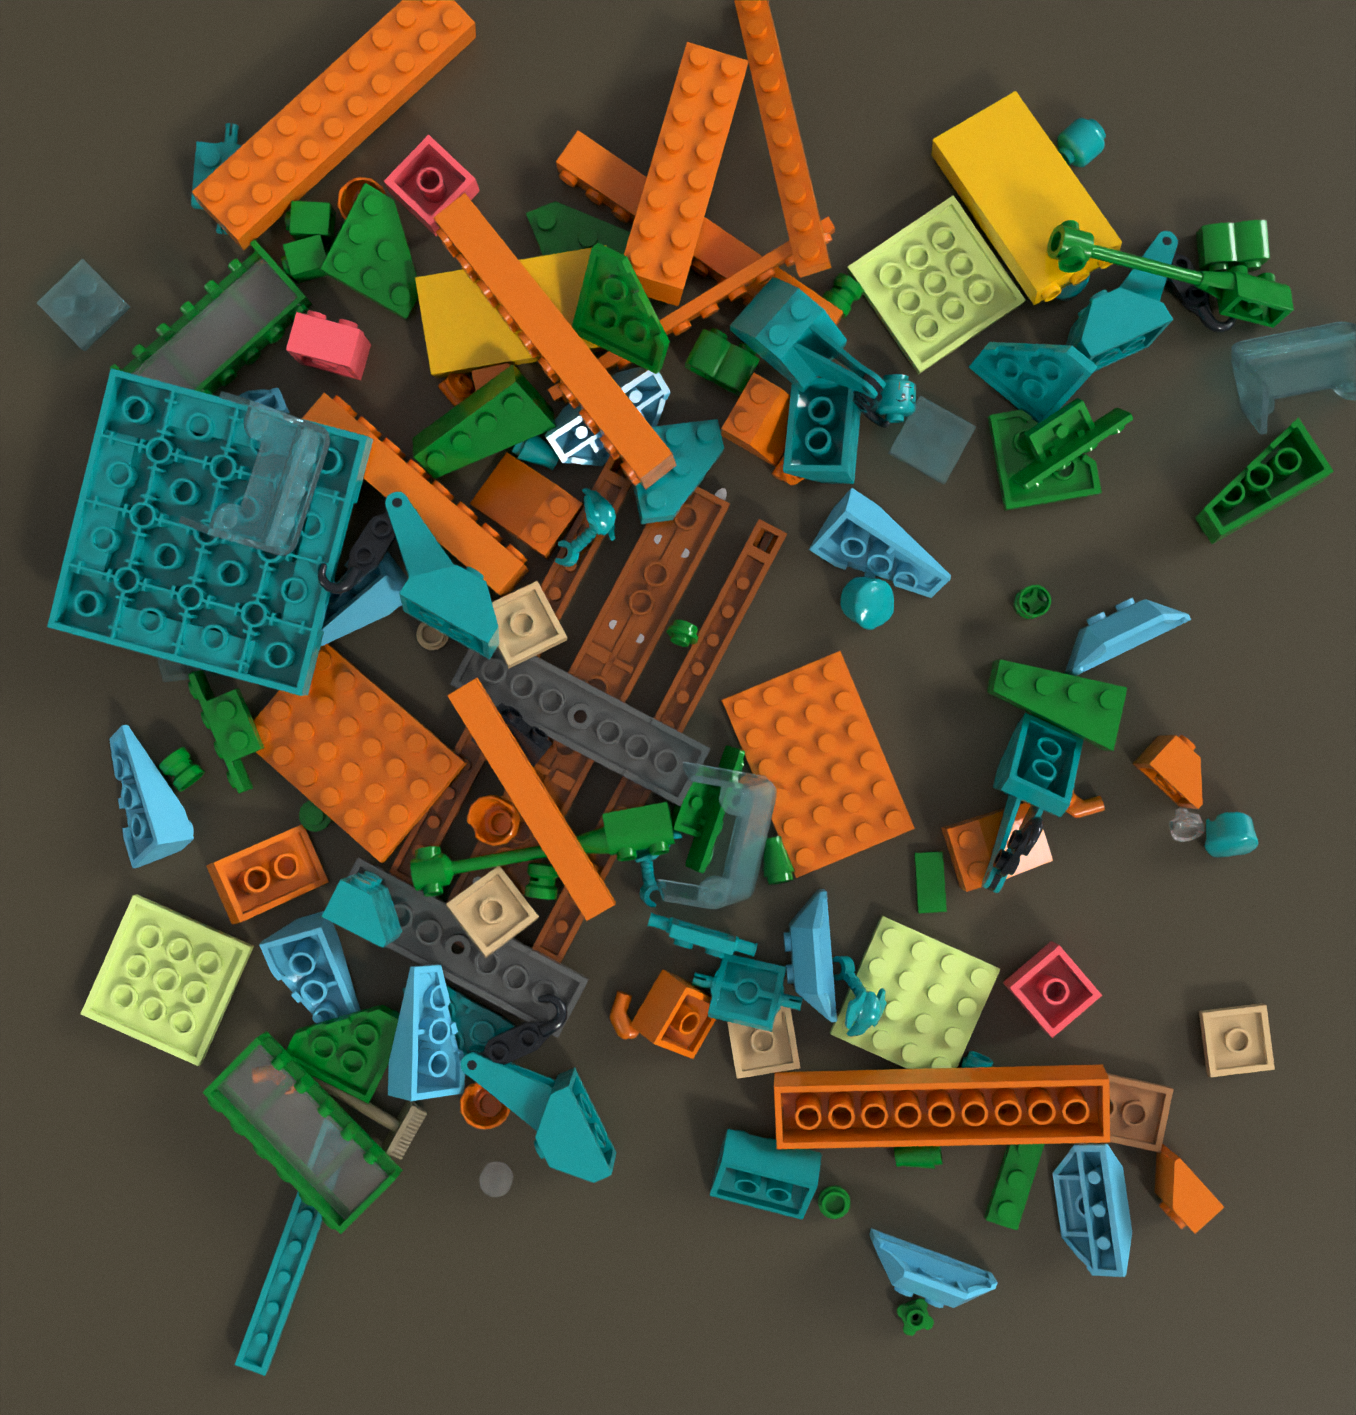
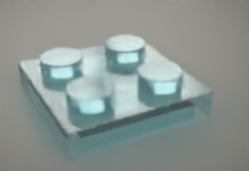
(83, 305)
(932, 440)

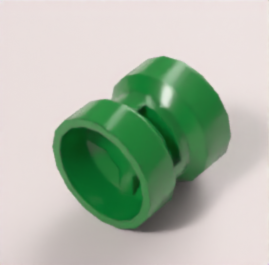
(843, 293)
(1037, 601)
(179, 766)
(541, 881)

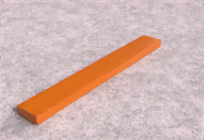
(531, 799)

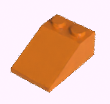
(527, 505)
(973, 842)
(267, 874)

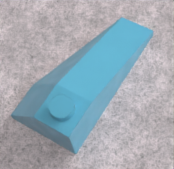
(869, 540)
(366, 602)
(312, 966)
(424, 1047)

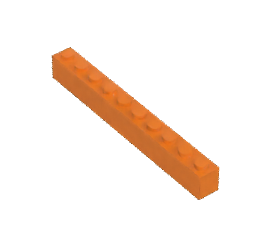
(620, 188)

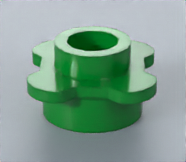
(913, 1307)

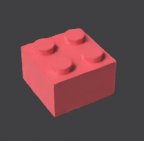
(430, 182)
(328, 344)
(1052, 989)

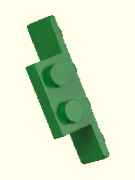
(1064, 438)
(230, 725)
(703, 815)

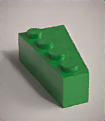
(484, 423)
(1273, 478)
(1066, 701)

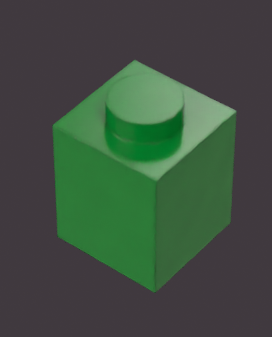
(311, 219)
(305, 258)

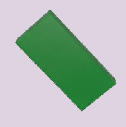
(930, 882)

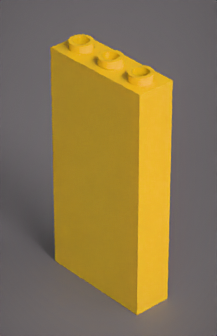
(1020, 193)
(470, 334)

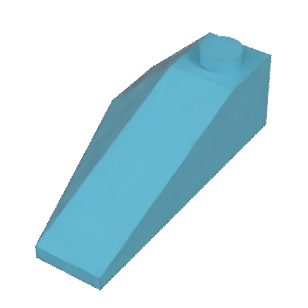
(153, 812)

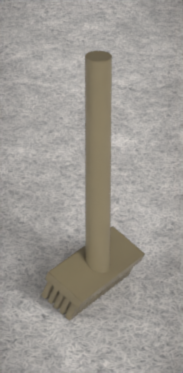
(401, 1128)

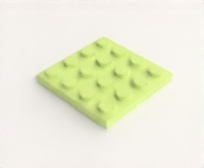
(936, 284)
(167, 980)
(930, 998)

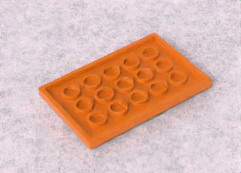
(356, 754)
(824, 761)

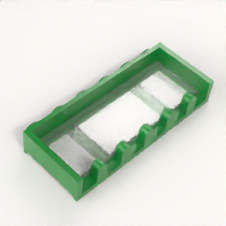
(223, 327)
(302, 1132)

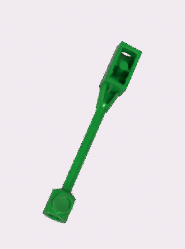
(1237, 292)
(622, 836)

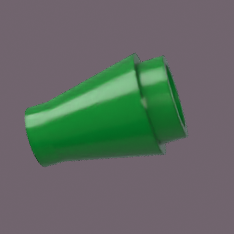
(777, 863)
(918, 1156)

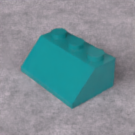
(822, 433)
(364, 908)
(765, 1177)

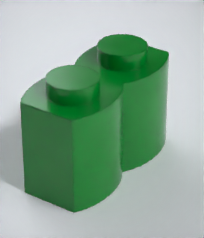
(1233, 245)
(721, 361)

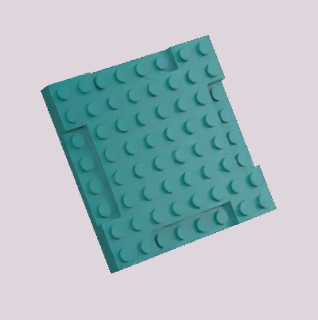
(179, 592)

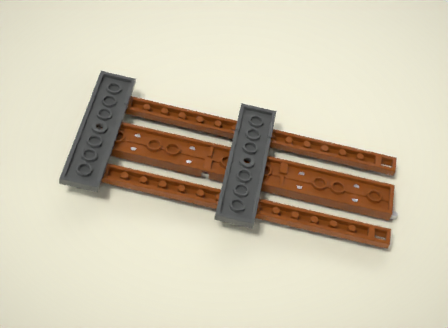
(586, 723)

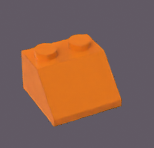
(759, 420)
(1174, 769)
(675, 1015)
(1183, 1193)

